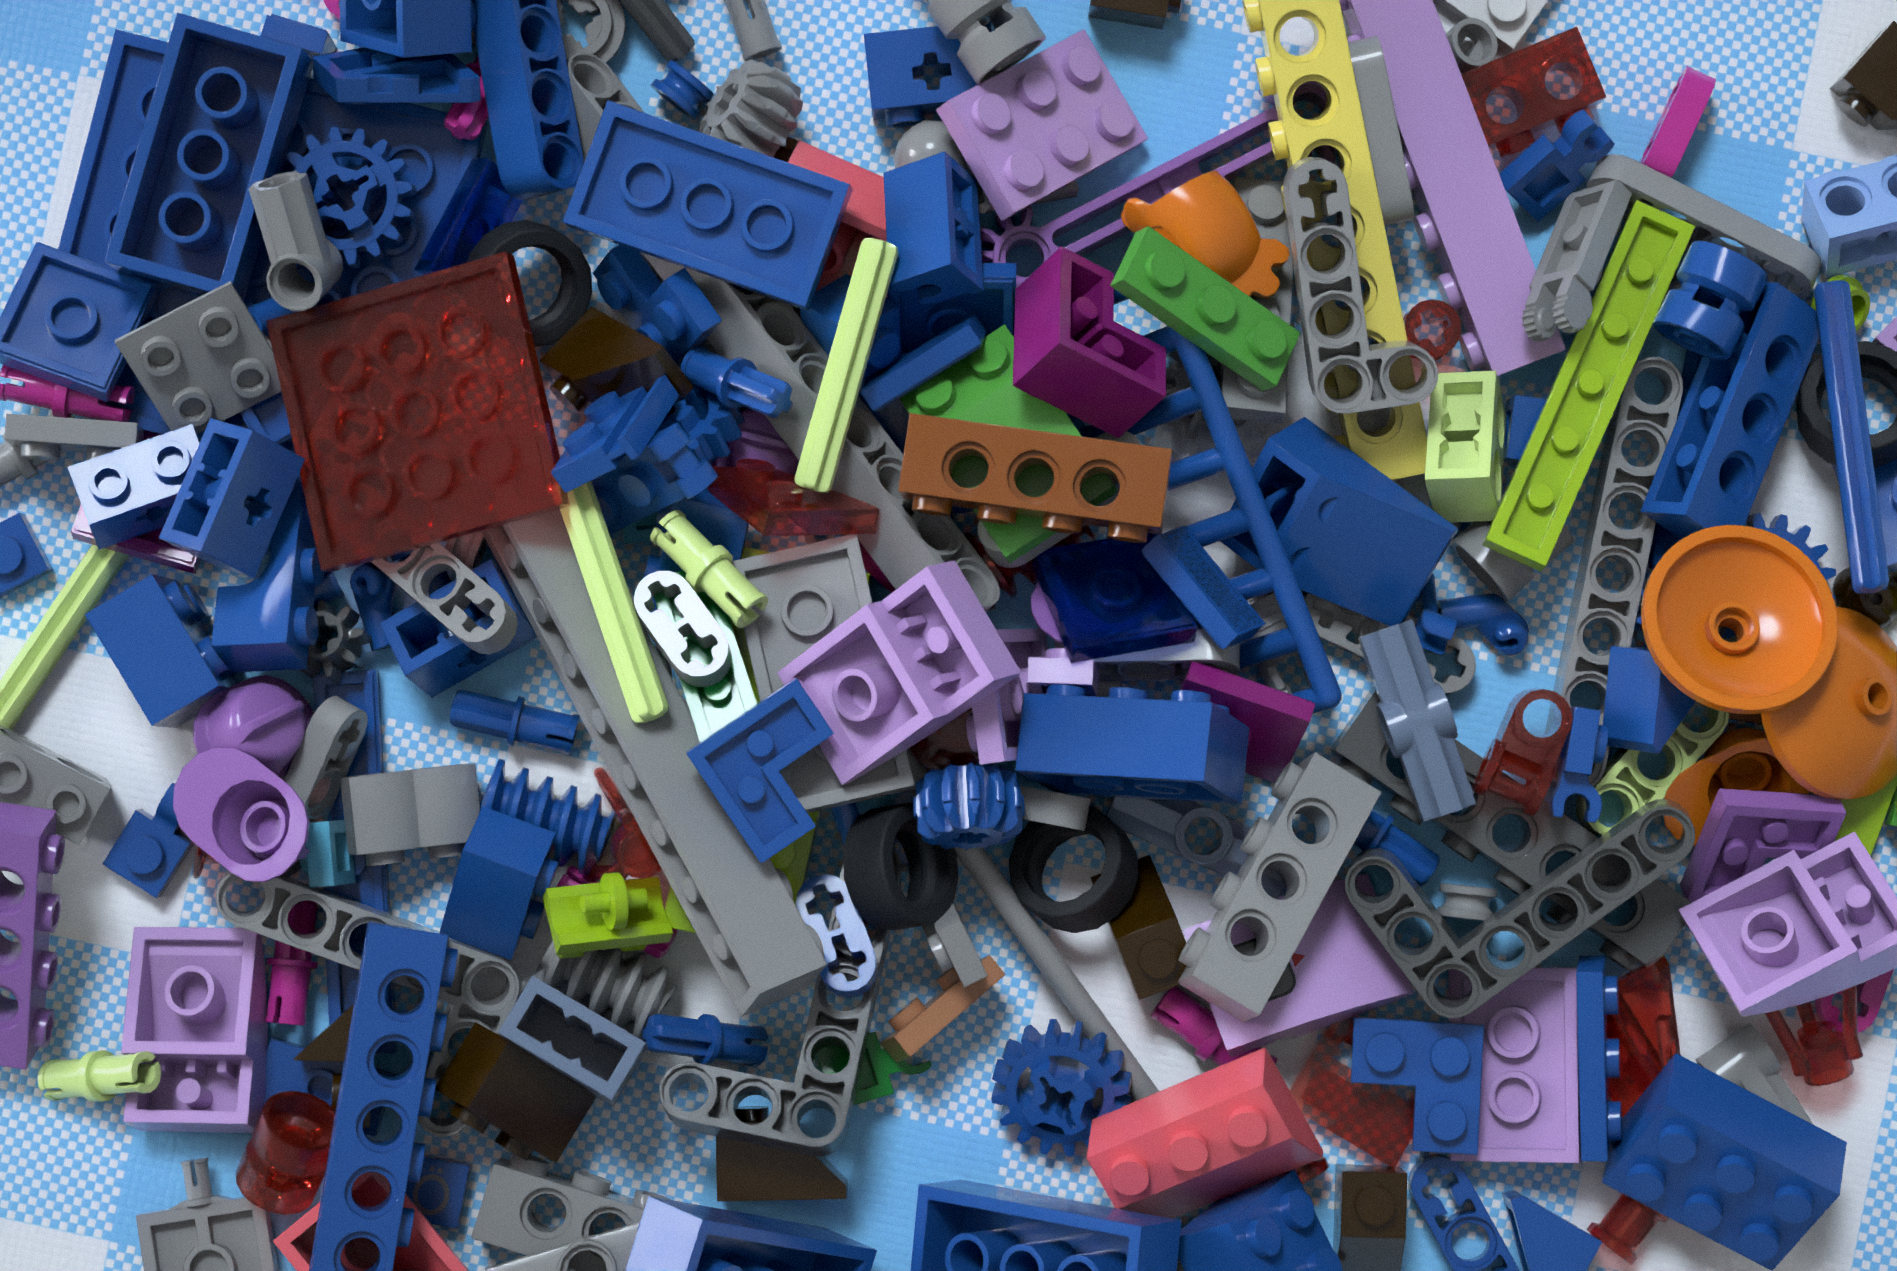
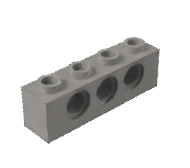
(1339, 809)
(508, 1215)

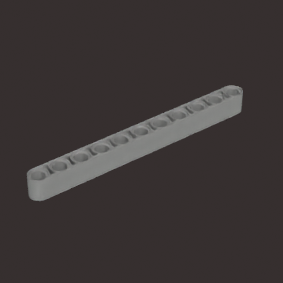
(784, 348)

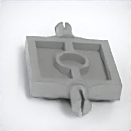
(206, 1230)

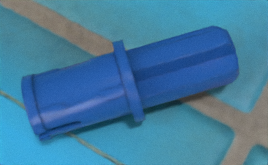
(737, 382)
(514, 721)
(1416, 857)
(705, 1039)

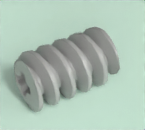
(610, 984)

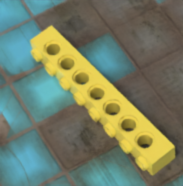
(1401, 444)

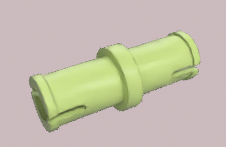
(709, 568)
(99, 1076)

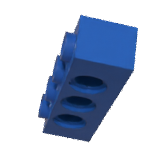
(1734, 419)

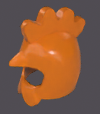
(1216, 229)

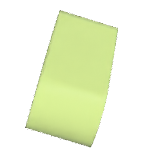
(1637, 790)

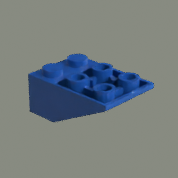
(1345, 525)

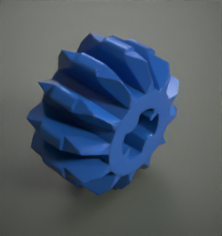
(968, 806)

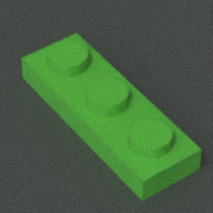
(1205, 308)

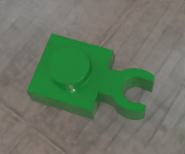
(875, 1070)

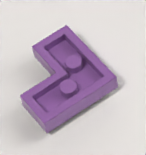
(1754, 826)

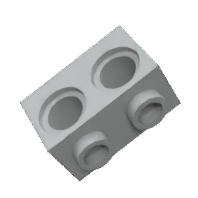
(48, 780)

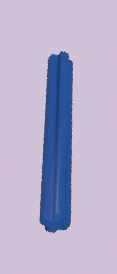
(1851, 437)

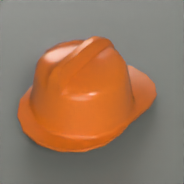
(1734, 761)

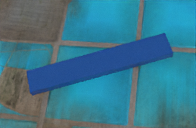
(372, 882)

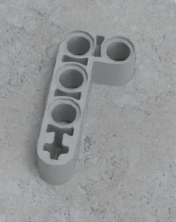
(1342, 283)

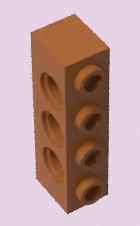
(938, 443)

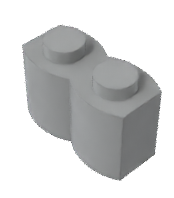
(410, 811)

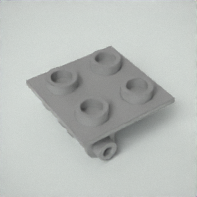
(203, 360)

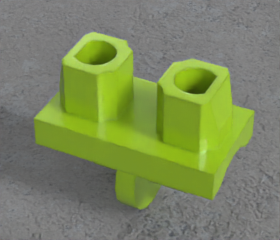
(607, 915)

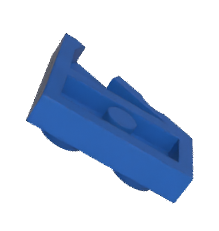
(379, 77)

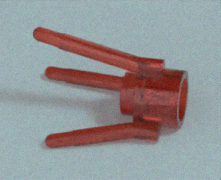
(628, 843)
(1822, 1051)

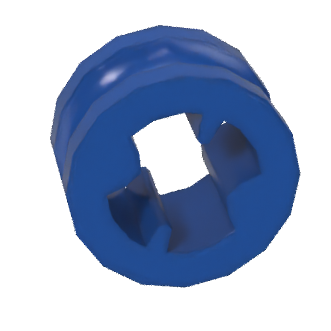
(682, 90)

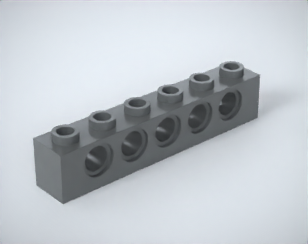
(1653, 912)

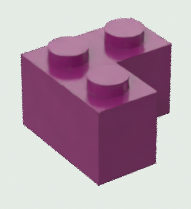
(1076, 353)

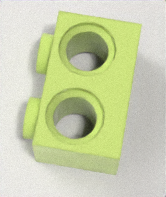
(1466, 446)

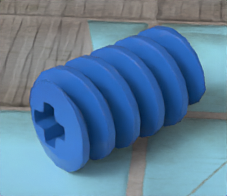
(576, 828)

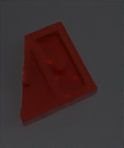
(780, 507)
(1644, 1028)

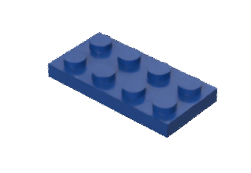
(708, 205)

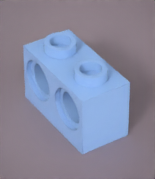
(1852, 216)

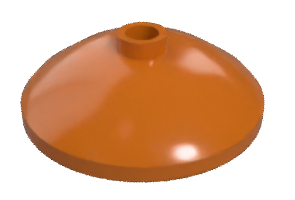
(1759, 591)
(1844, 729)

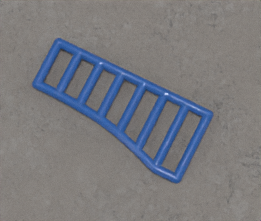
(1250, 517)

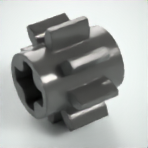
(342, 651)

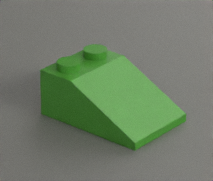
(983, 392)

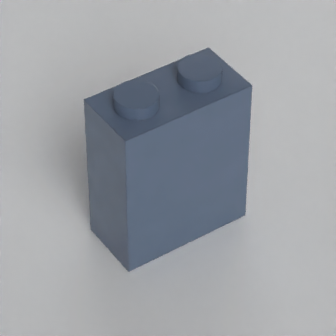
(573, 1040)

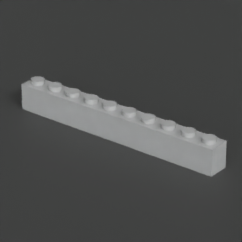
(731, 899)

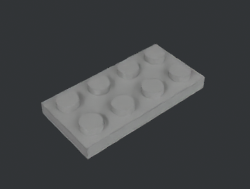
(809, 596)

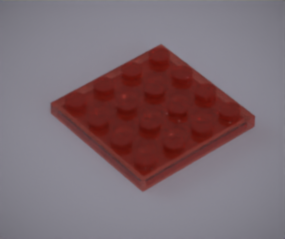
(417, 412)

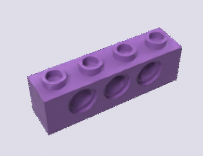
(30, 913)

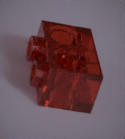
(1522, 80)

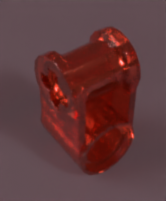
(1523, 753)

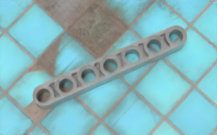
(1606, 540)

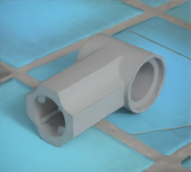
(293, 236)
(1753, 1066)

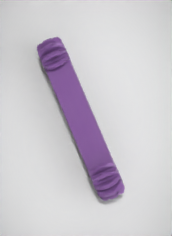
(1146, 187)

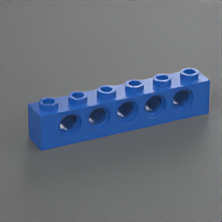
(386, 954)

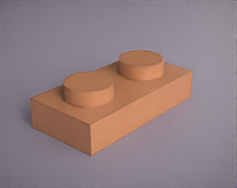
(920, 1023)

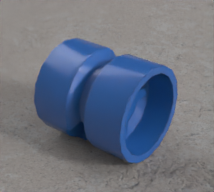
(1719, 280)

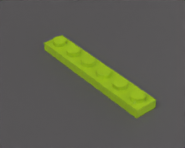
(1588, 386)

